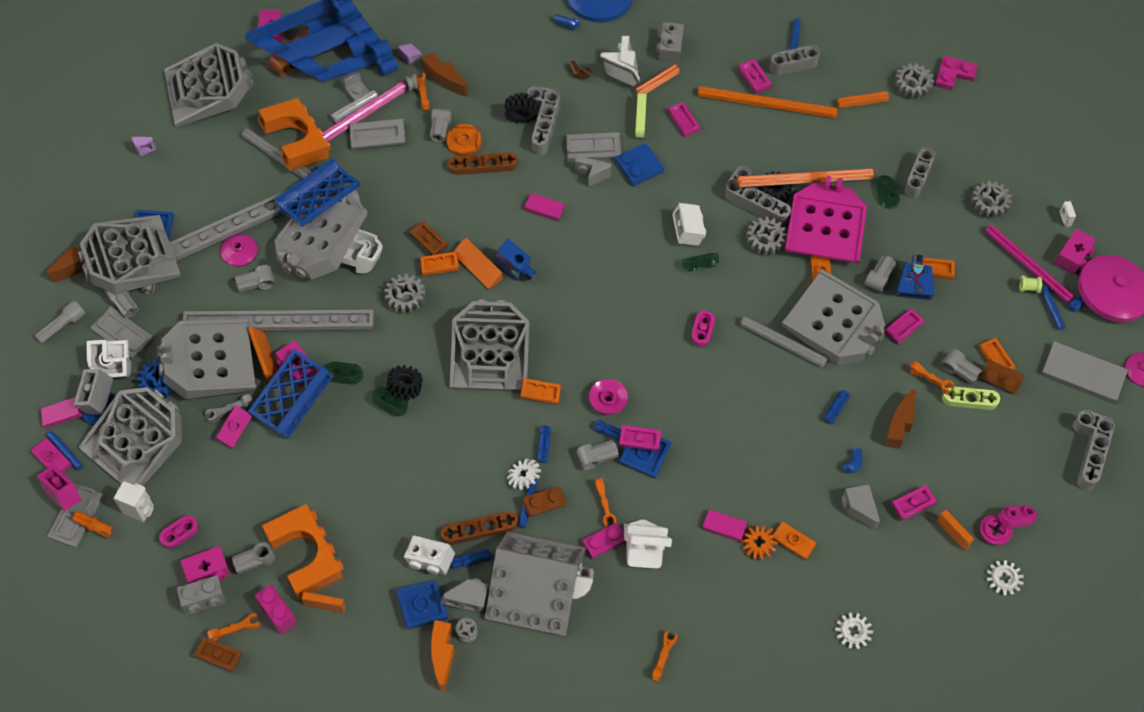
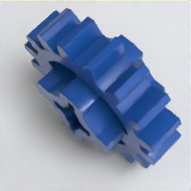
(151, 376)

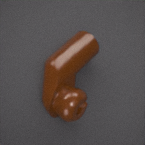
(579, 73)

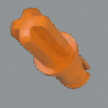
(92, 524)

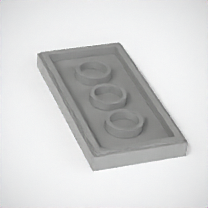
(1084, 372)

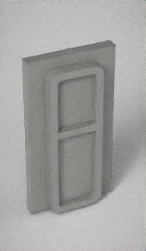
(377, 133)
(593, 145)
(115, 327)
(64, 528)

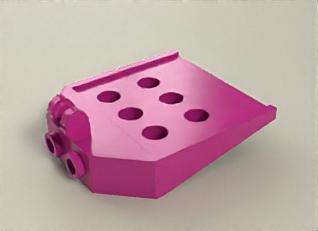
(837, 203)

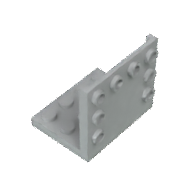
(533, 582)

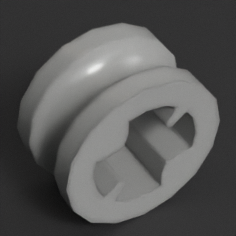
(411, 82)

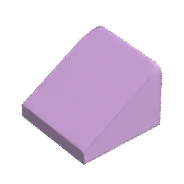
(409, 53)
(143, 145)

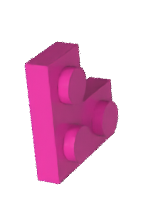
(952, 69)

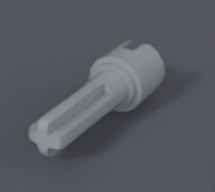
(71, 313)

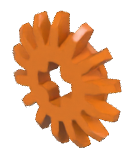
(765, 548)

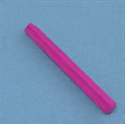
(365, 110)
(1030, 264)

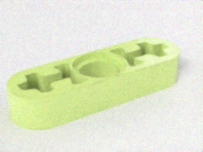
(640, 117)
(985, 404)

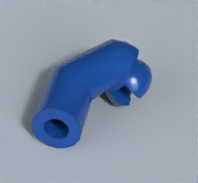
(567, 22)
(855, 463)

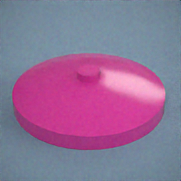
(1113, 288)

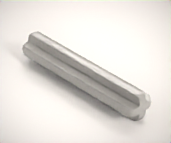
(353, 106)

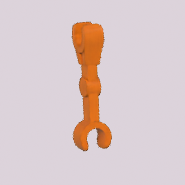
(422, 90)
(918, 370)
(600, 488)
(216, 634)
(667, 645)

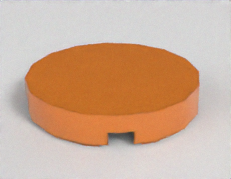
(463, 140)

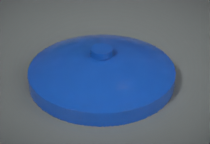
(599, 10)

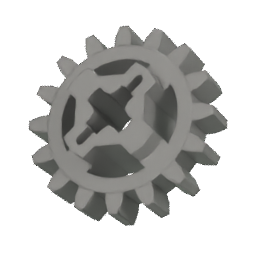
(914, 80)
(991, 198)
(767, 234)
(405, 294)

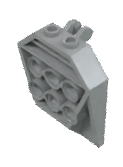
(207, 83)
(321, 243)
(104, 267)
(819, 299)
(485, 318)
(235, 349)
(146, 408)

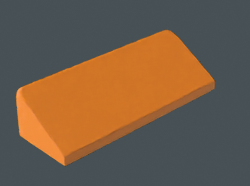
(478, 264)
(264, 353)

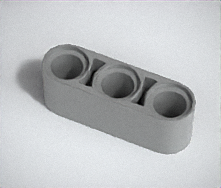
(794, 60)
(919, 172)

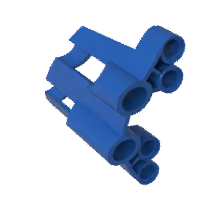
(330, 25)

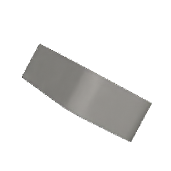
(548, 106)
(757, 201)
(1093, 452)

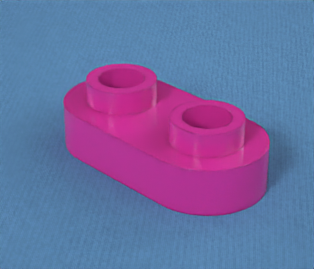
(701, 329)
(1017, 516)
(178, 531)

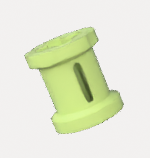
(1030, 284)

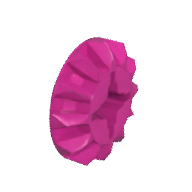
(991, 522)

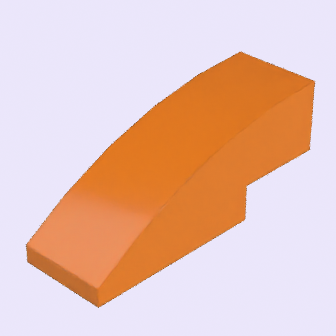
(442, 652)

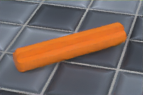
(658, 79)
(863, 99)

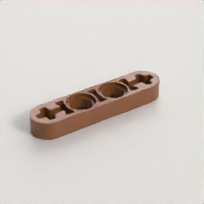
(483, 167)
(478, 524)

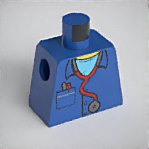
(513, 261)
(916, 280)

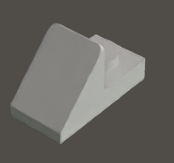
(353, 85)
(595, 169)

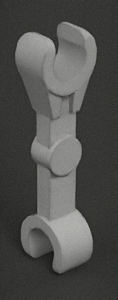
(245, 401)

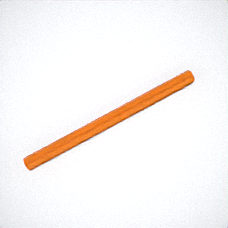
(769, 102)
(804, 177)

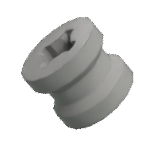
(466, 625)

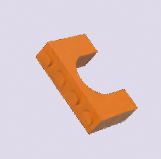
(294, 115)
(302, 524)

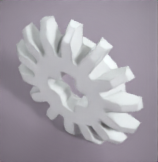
(530, 474)
(1009, 572)
(862, 629)

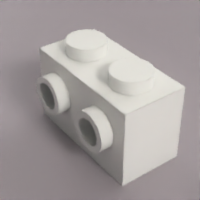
(689, 224)
(134, 501)
(429, 555)

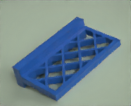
(313, 186)
(302, 404)

